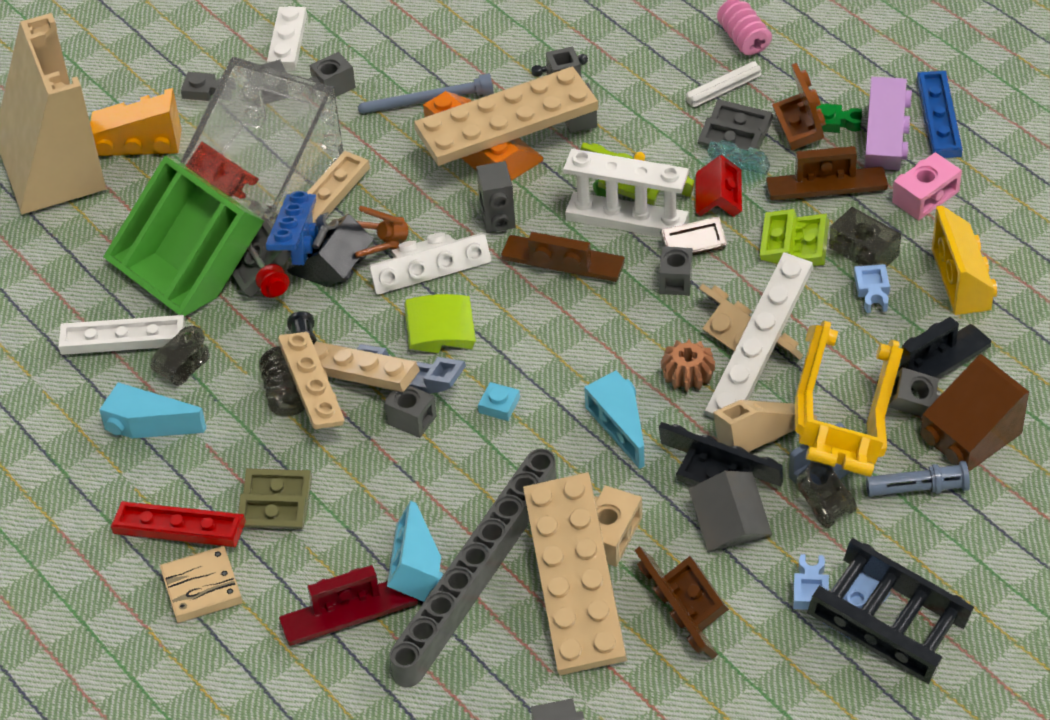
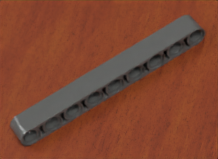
(468, 573)

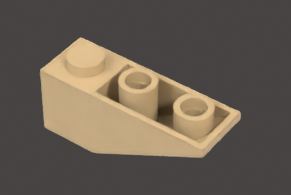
(754, 423)

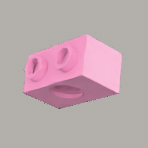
(926, 186)

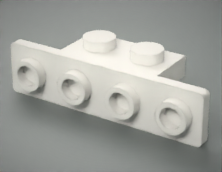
(428, 260)

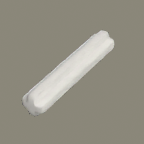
(723, 84)

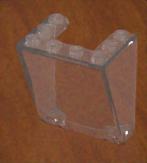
(273, 128)

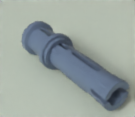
(937, 480)

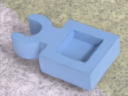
(873, 285)
(808, 581)

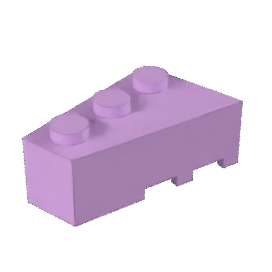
(887, 123)

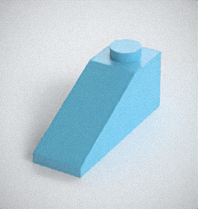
(615, 408)
(146, 414)
(414, 556)

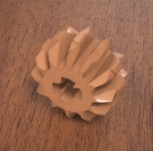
(688, 365)

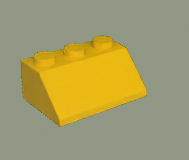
(961, 264)

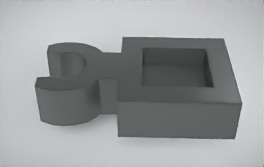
(199, 86)

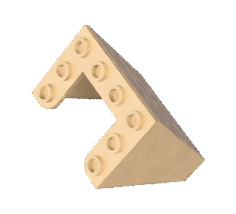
(45, 124)

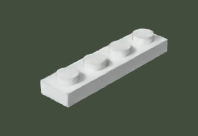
(118, 334)

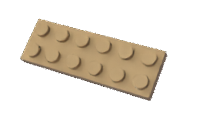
(505, 115)
(574, 574)

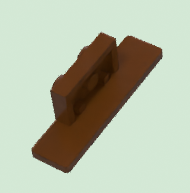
(826, 173)
(562, 255)
(690, 595)

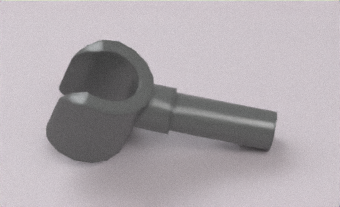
(323, 229)

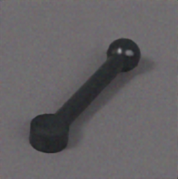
(537, 70)

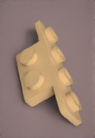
(731, 320)
(311, 380)

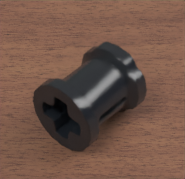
(302, 322)

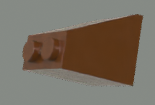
(976, 414)

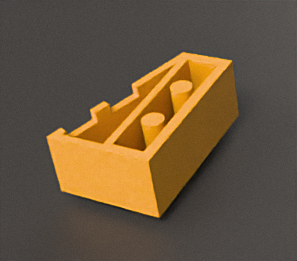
(138, 128)

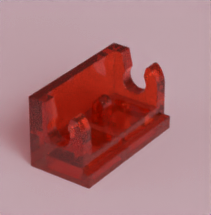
(220, 170)

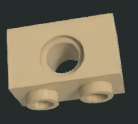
(618, 518)

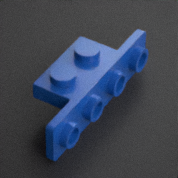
(295, 227)

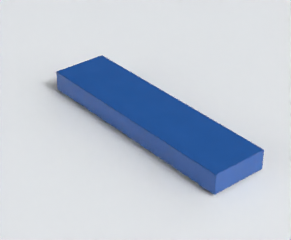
(939, 114)

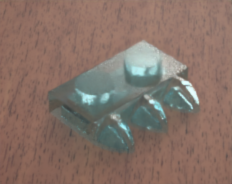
(750, 159)

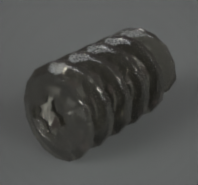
(279, 384)

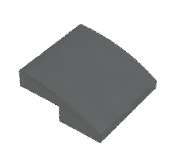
(736, 124)

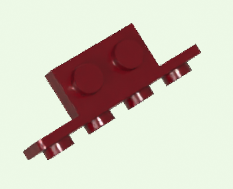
(341, 604)

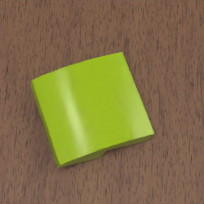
(798, 236)
(439, 322)

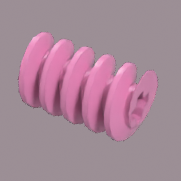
(744, 26)

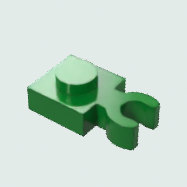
(837, 118)

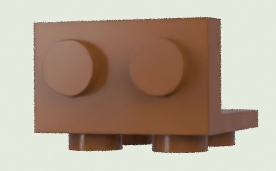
(799, 114)

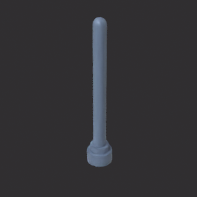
(480, 86)

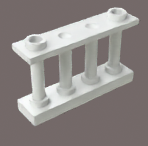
(618, 213)

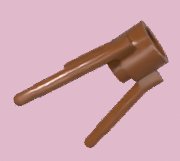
(391, 230)

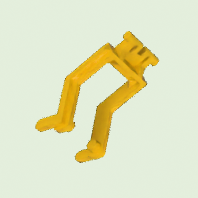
(836, 444)

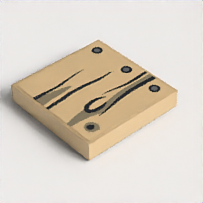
(201, 584)

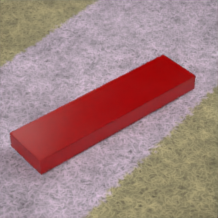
(178, 524)

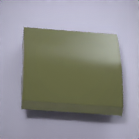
(275, 498)

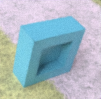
(499, 401)

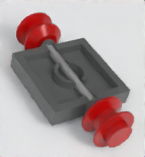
(262, 267)

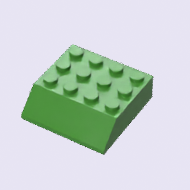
(182, 238)

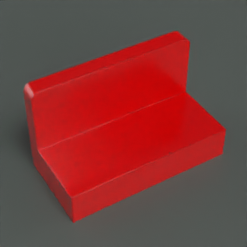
(719, 185)

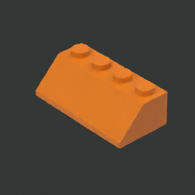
(516, 153)

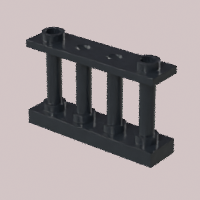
(876, 635)

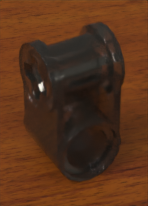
(181, 359)
(826, 495)

